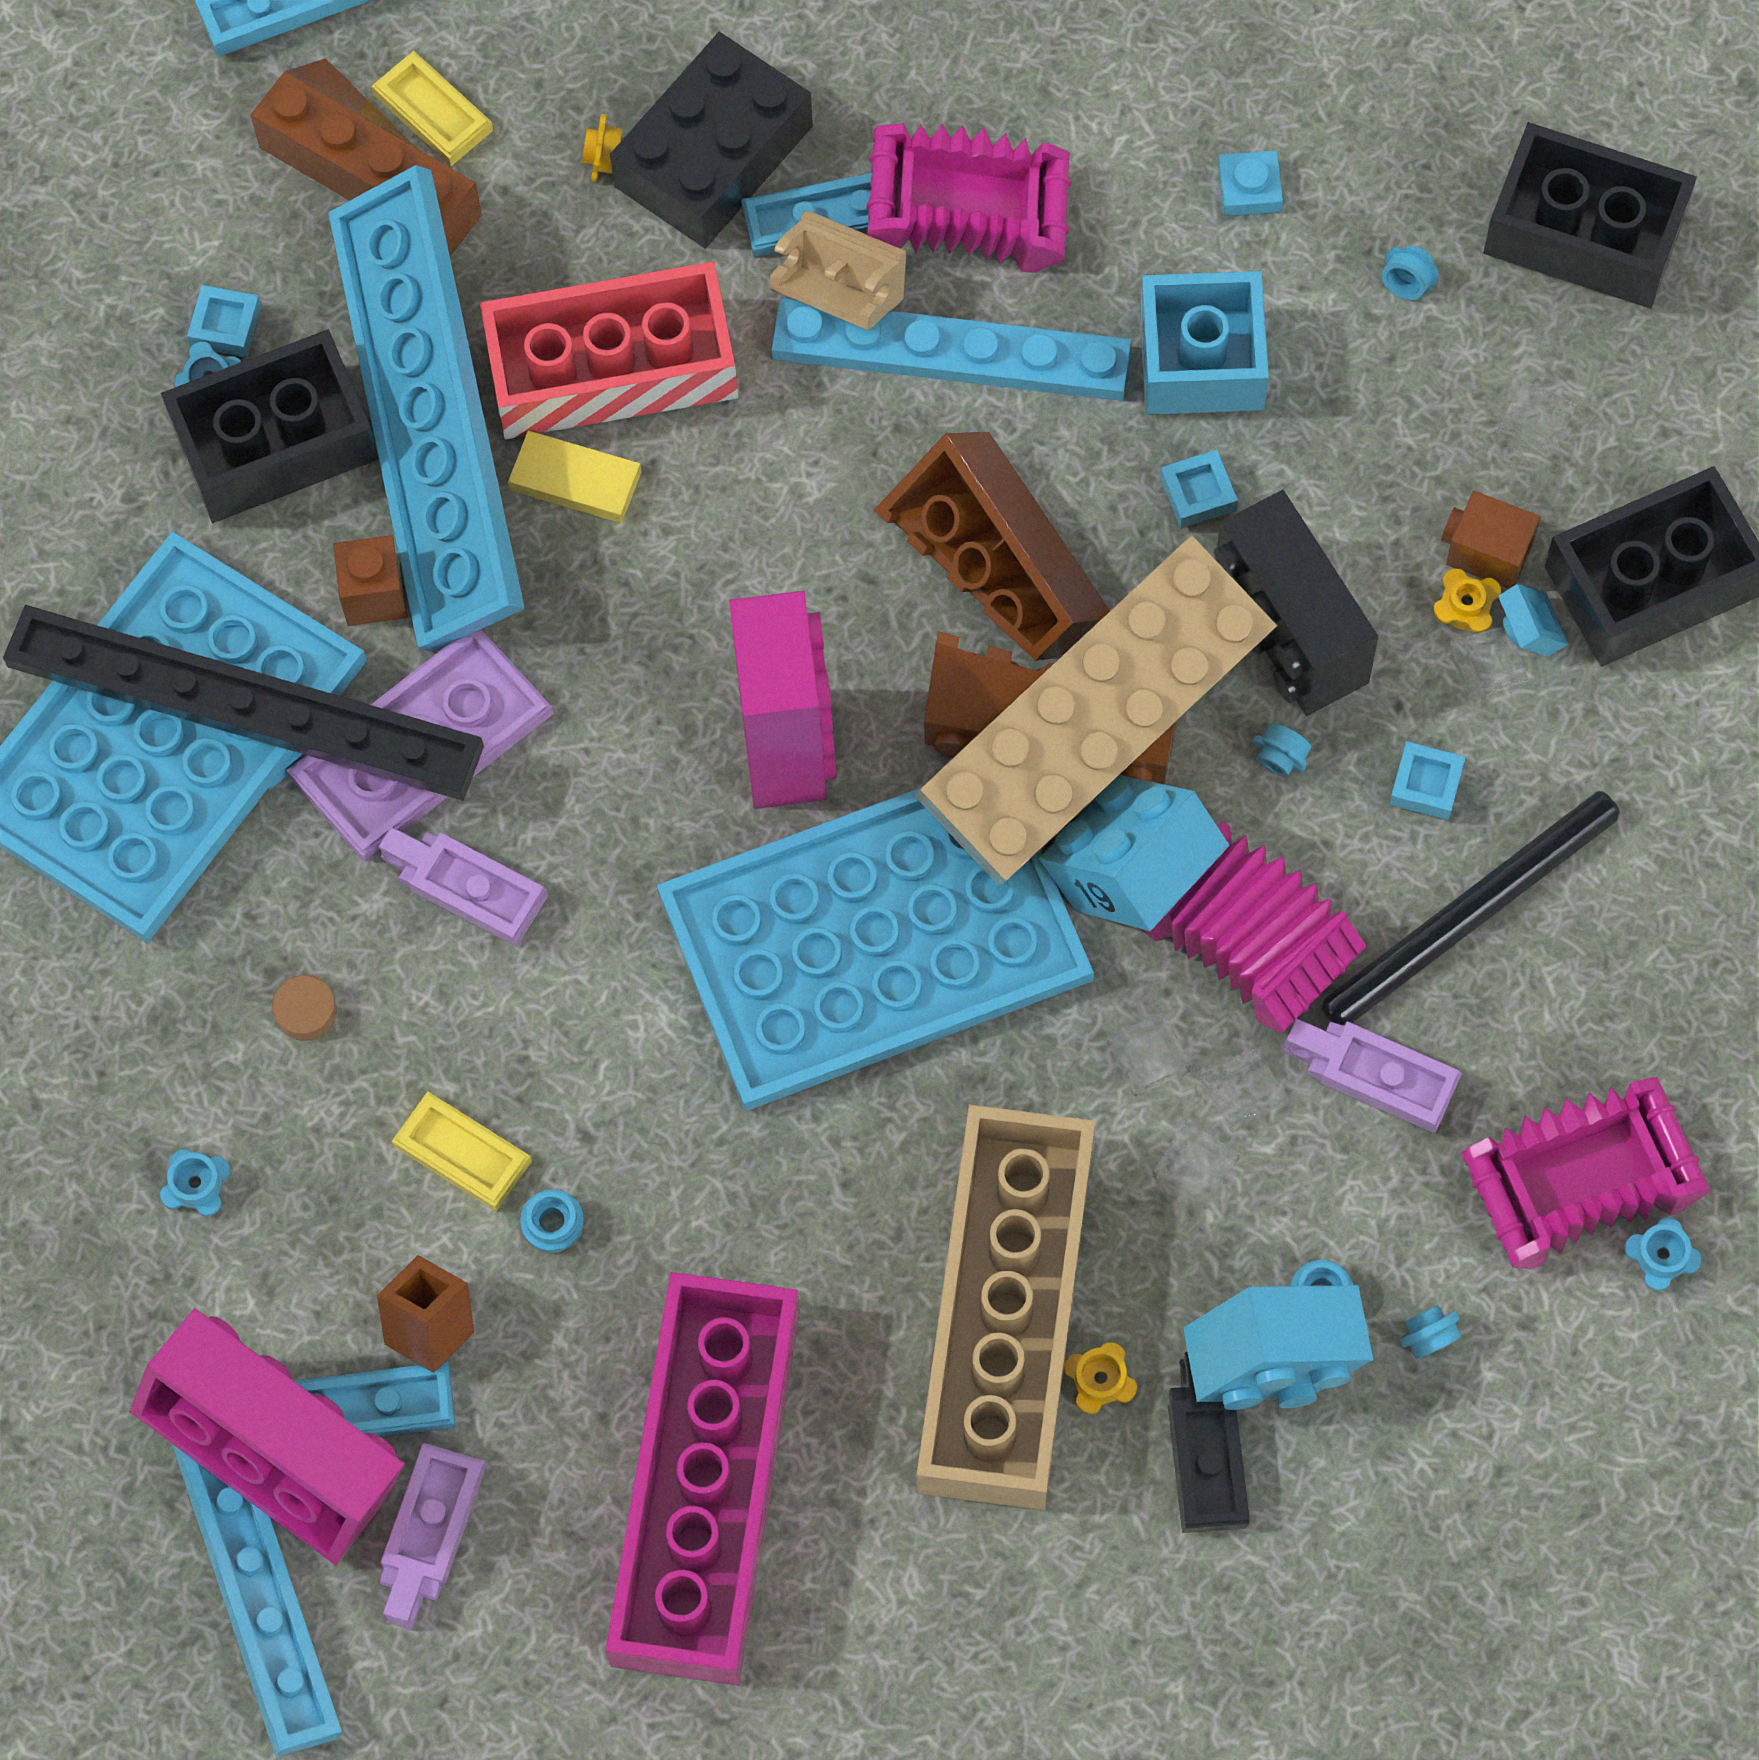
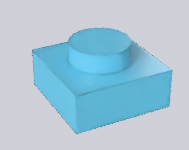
(1250, 183)
(225, 320)
(1198, 489)
(1532, 620)
(1427, 780)

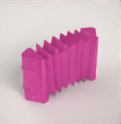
(969, 194)
(1262, 932)
(1584, 1170)

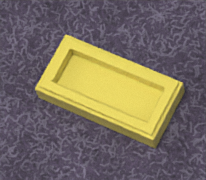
(432, 108)
(574, 476)
(462, 1151)

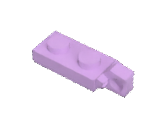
(465, 883)
(1375, 1071)
(428, 1530)

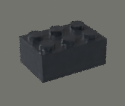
(712, 139)
(1589, 215)
(270, 426)
(1656, 566)
(1321, 634)

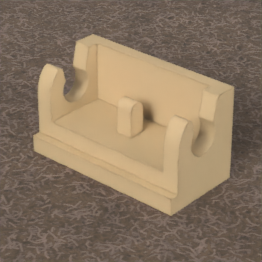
(839, 270)

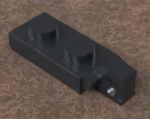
(1206, 1460)

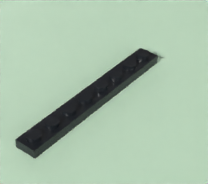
(244, 702)

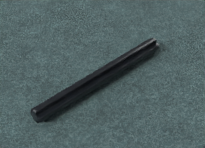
(1471, 909)

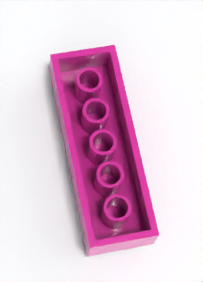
(703, 1479)

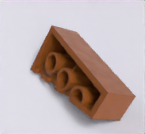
(346, 144)
(996, 543)
(975, 689)

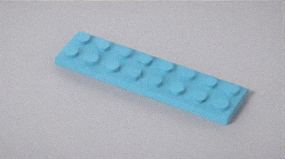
(425, 410)

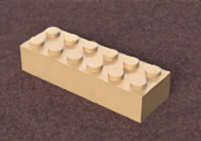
(1095, 710)
(1006, 1308)

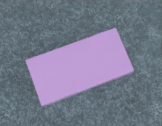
(461, 688)

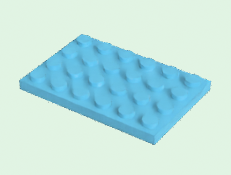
(142, 801)
(862, 946)

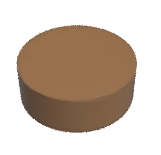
(304, 1007)

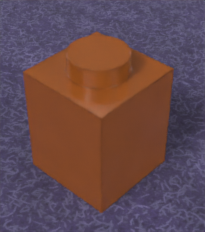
(1490, 539)
(370, 580)
(425, 1313)

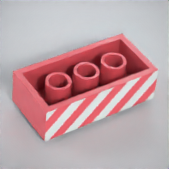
(609, 350)

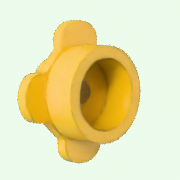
(599, 145)
(1461, 616)
(1105, 1360)

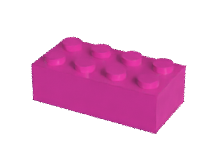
(783, 698)
(266, 1435)

